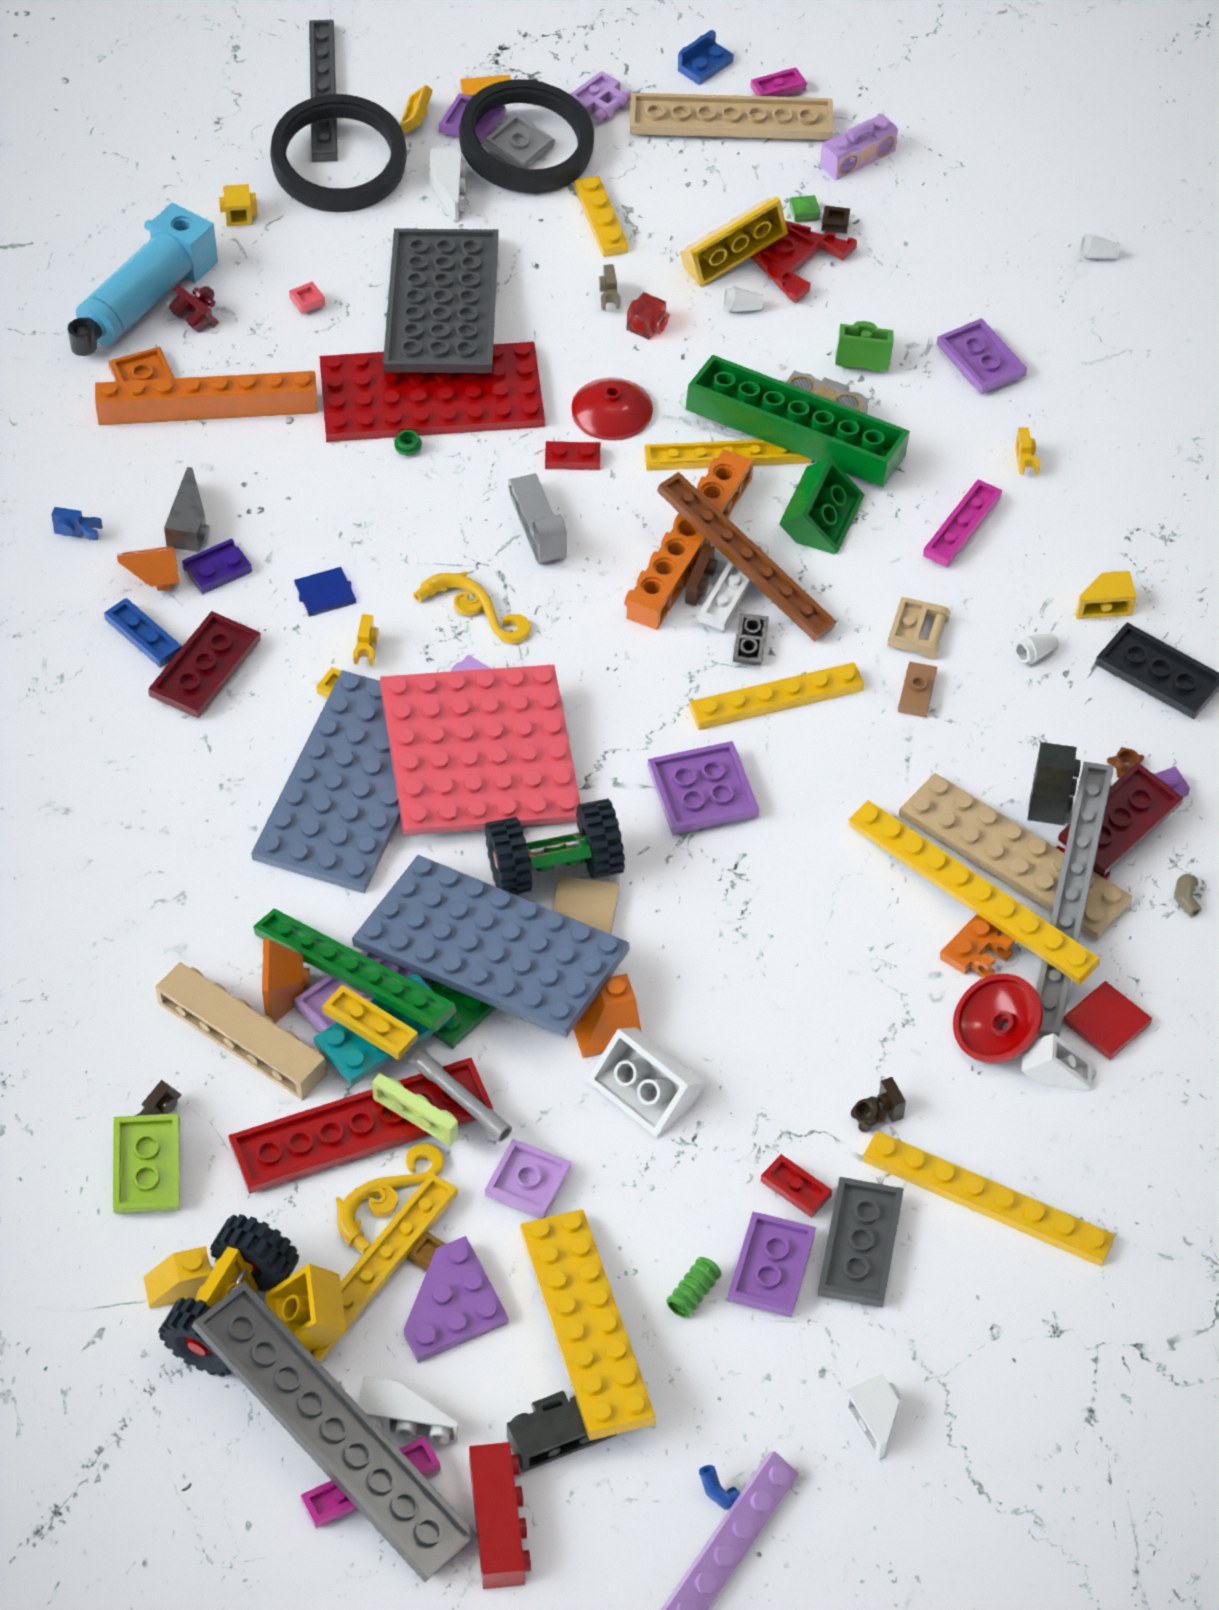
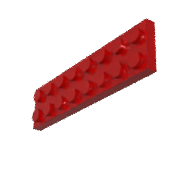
(342, 1131)

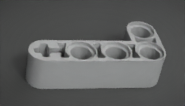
(542, 528)

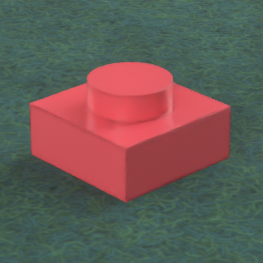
(307, 297)

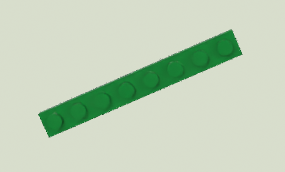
(357, 970)

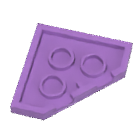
(452, 1302)

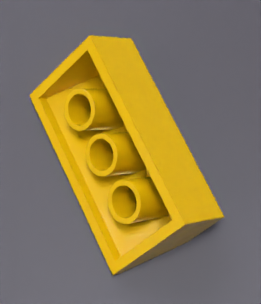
(735, 241)

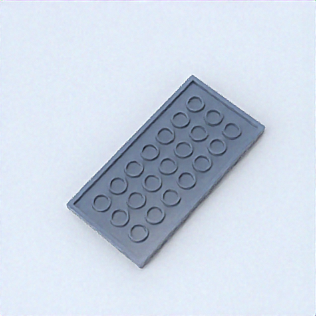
(339, 795)
(491, 945)

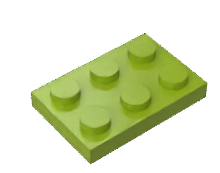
(146, 1163)

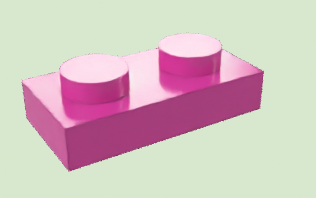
(779, 83)

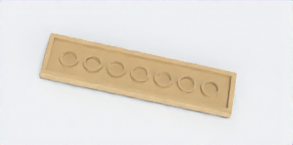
(731, 116)
(1006, 850)

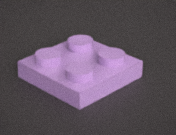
(528, 1178)

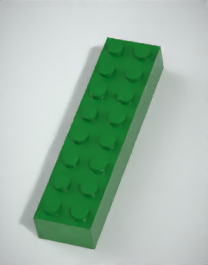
(797, 420)

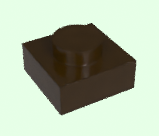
(835, 219)
(891, 1099)

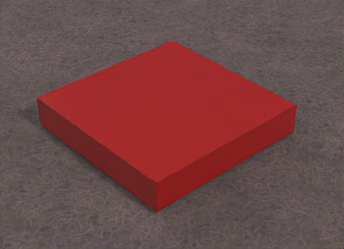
(1107, 1020)

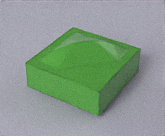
(804, 208)

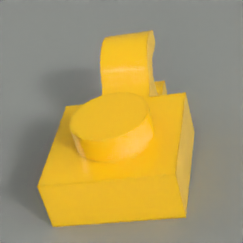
(1025, 449)
(366, 637)

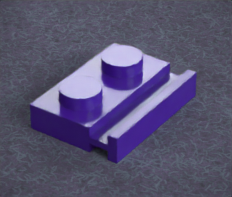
(217, 566)

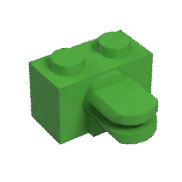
(864, 346)

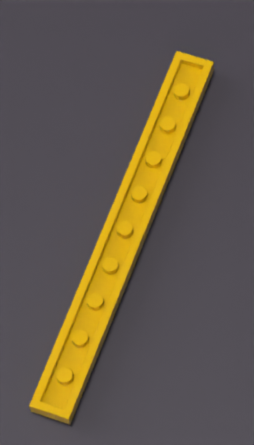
(975, 892)

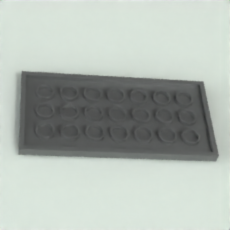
(441, 301)

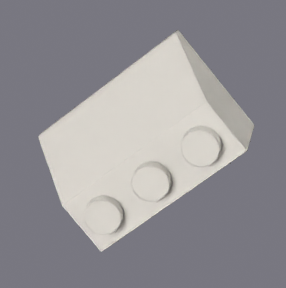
(645, 1080)

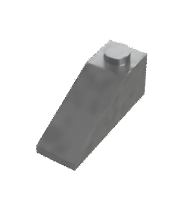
(186, 521)

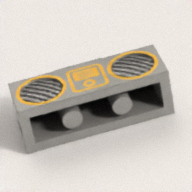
(830, 390)

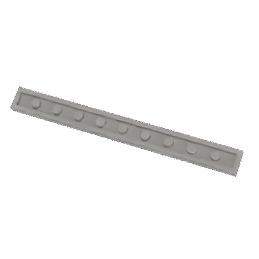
(1074, 884)

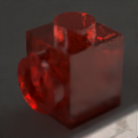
(647, 316)

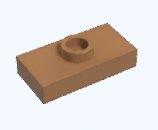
(917, 689)

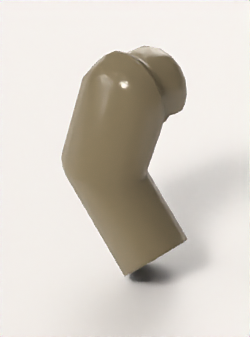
(1183, 894)

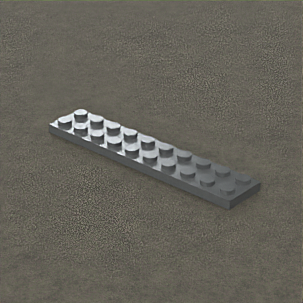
(334, 1431)

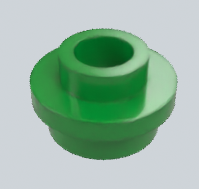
(407, 443)

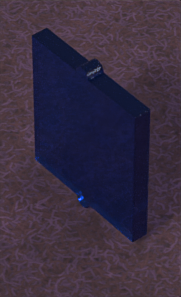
(325, 591)

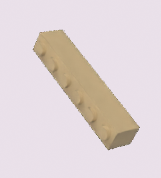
(241, 1030)

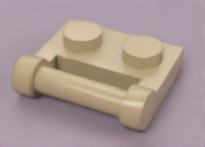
(909, 625)

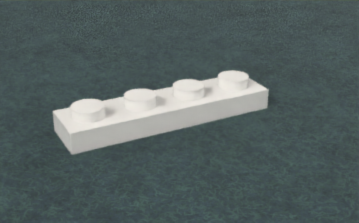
(726, 595)

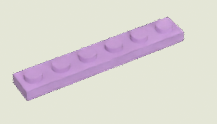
(733, 1535)

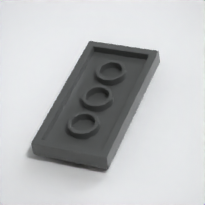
(860, 1242)

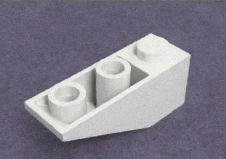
(446, 180)
(404, 1412)

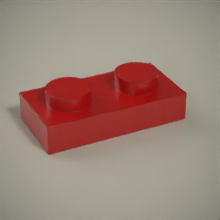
(572, 455)
(796, 1185)

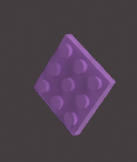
(702, 787)

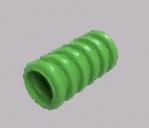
(693, 1288)

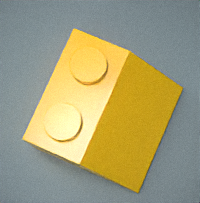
(310, 1306)

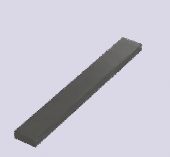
(323, 83)

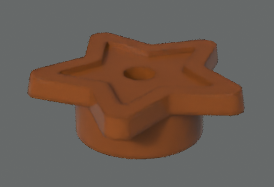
(1124, 755)

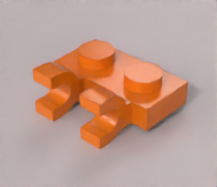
(972, 942)

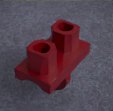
(197, 304)

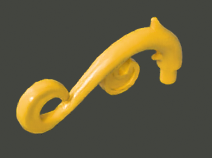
(481, 601)
(383, 1187)

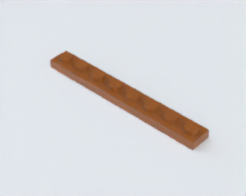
(746, 556)

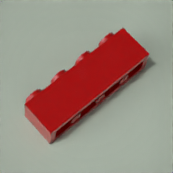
(497, 1516)

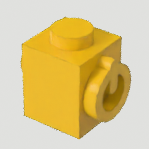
(238, 205)

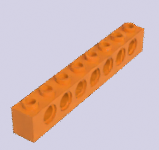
(673, 563)

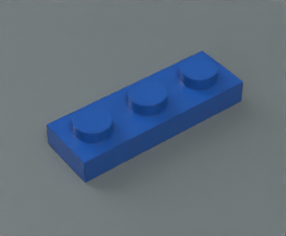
(142, 632)

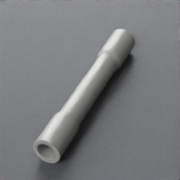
(486, 1117)

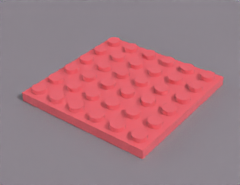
(479, 748)

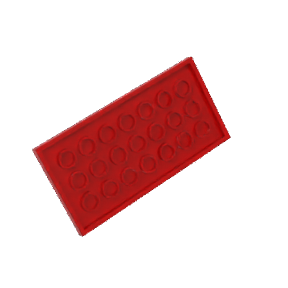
(376, 404)

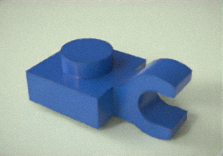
(72, 523)

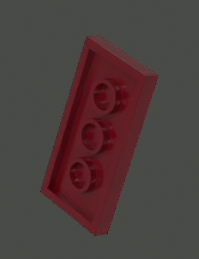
(204, 664)
(1133, 810)

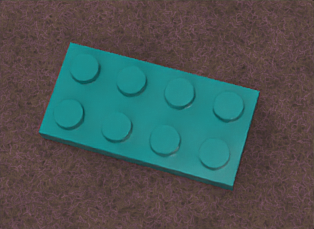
(357, 1057)

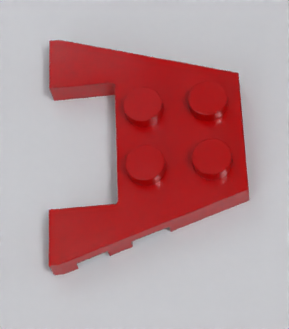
(792, 251)

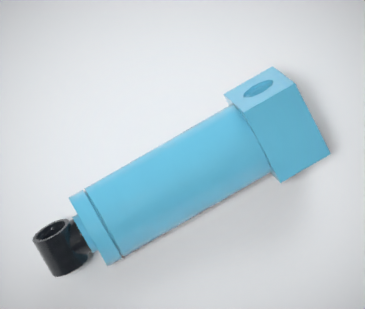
(178, 249)

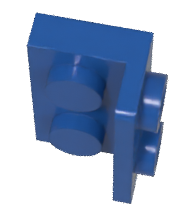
(703, 58)

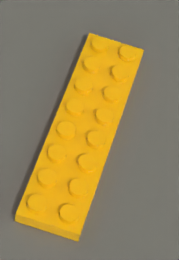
(587, 1325)

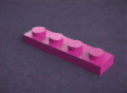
(962, 523)
(329, 1502)

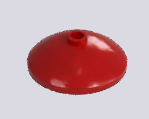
(612, 408)
(990, 1006)

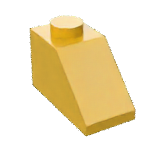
(1108, 596)
(177, 1277)

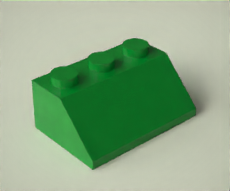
(822, 507)

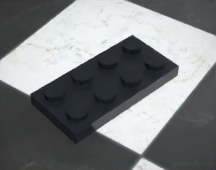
(1159, 670)

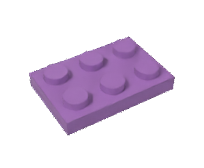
(981, 356)
(771, 1264)

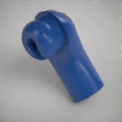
(714, 1489)

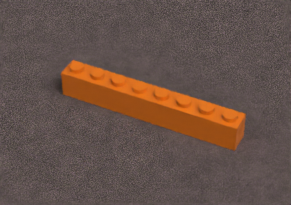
(206, 397)

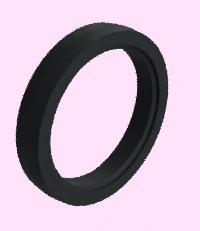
(338, 107)
(517, 178)

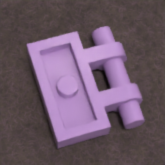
(599, 89)

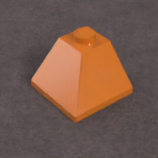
(153, 566)
(281, 979)
(610, 1010)

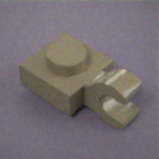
(608, 285)

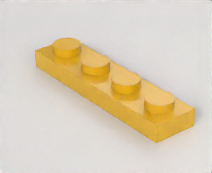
(601, 216)

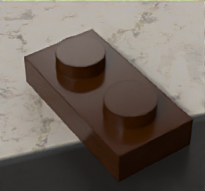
(698, 581)

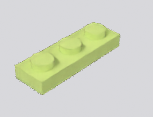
(415, 1109)

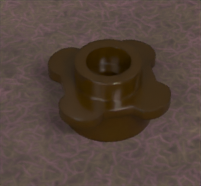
(865, 1106)

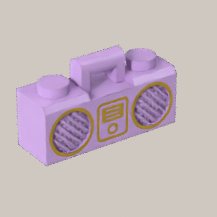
(859, 146)

